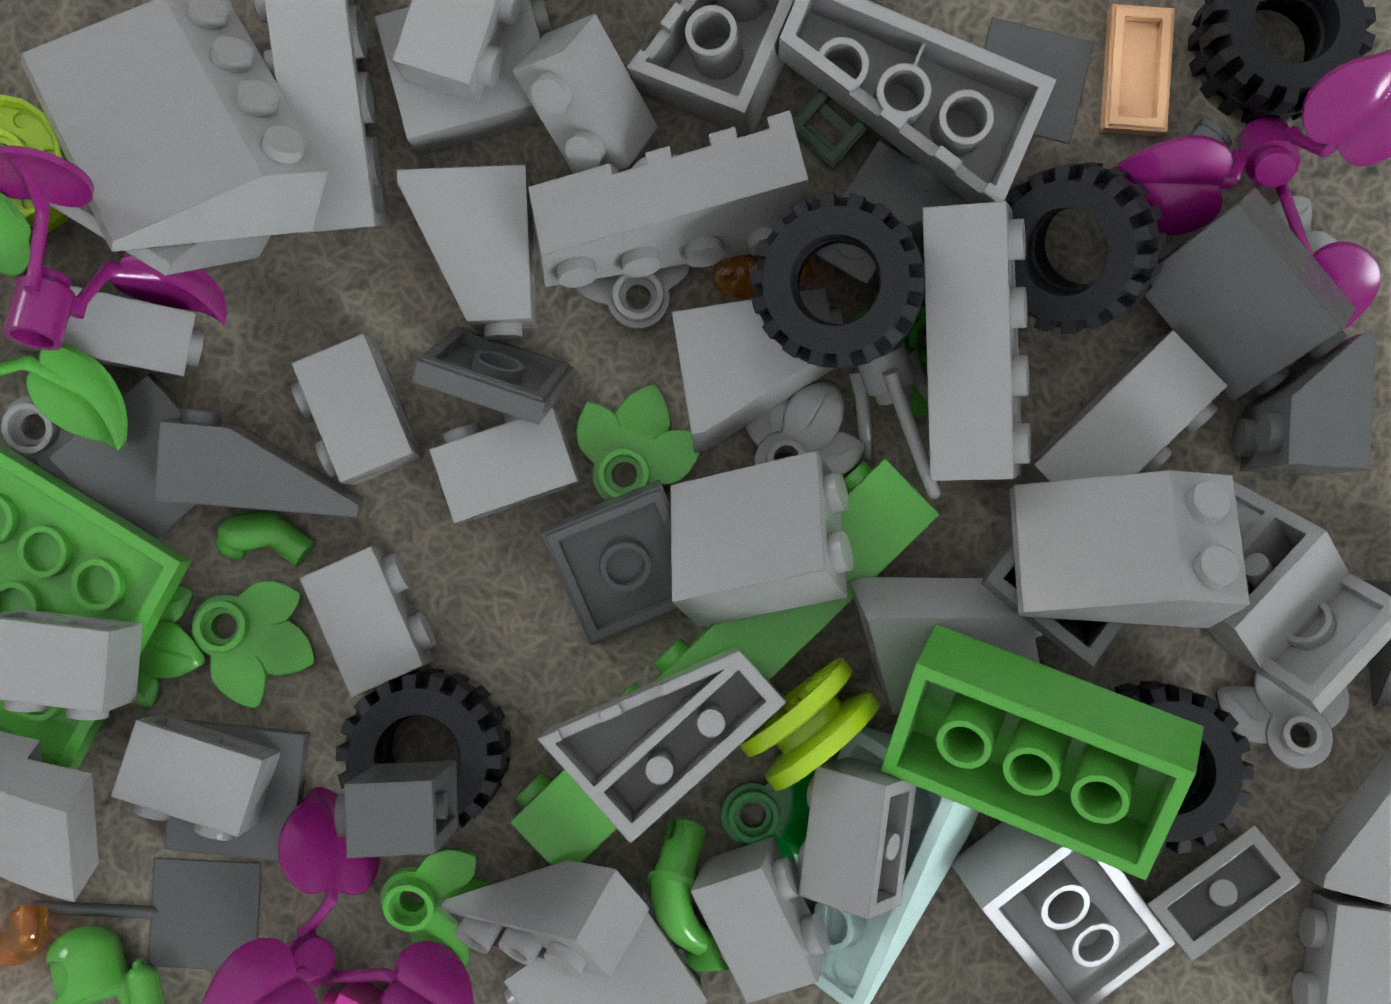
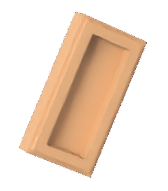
(1137, 70)

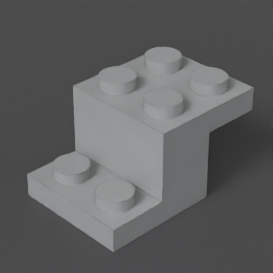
(1307, 615)

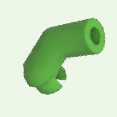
(261, 529)

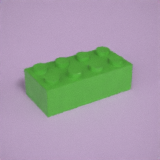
(1043, 751)

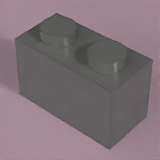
(398, 809)

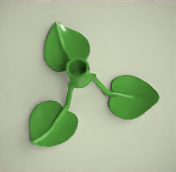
(63, 382)

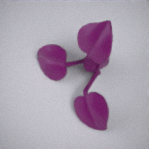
(1341, 111)
(43, 295)
(286, 973)

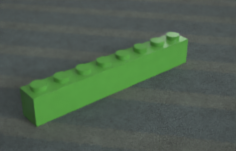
(880, 524)

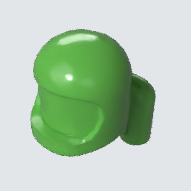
(92, 967)

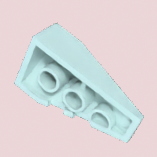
(866, 949)

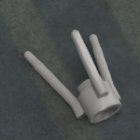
(891, 382)

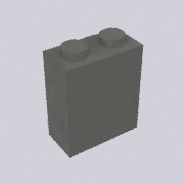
(1249, 297)

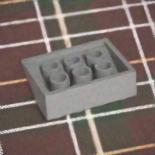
(178, 127)

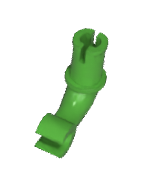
(672, 895)

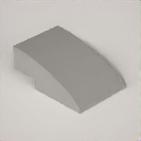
(45, 821)

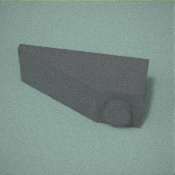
(234, 467)

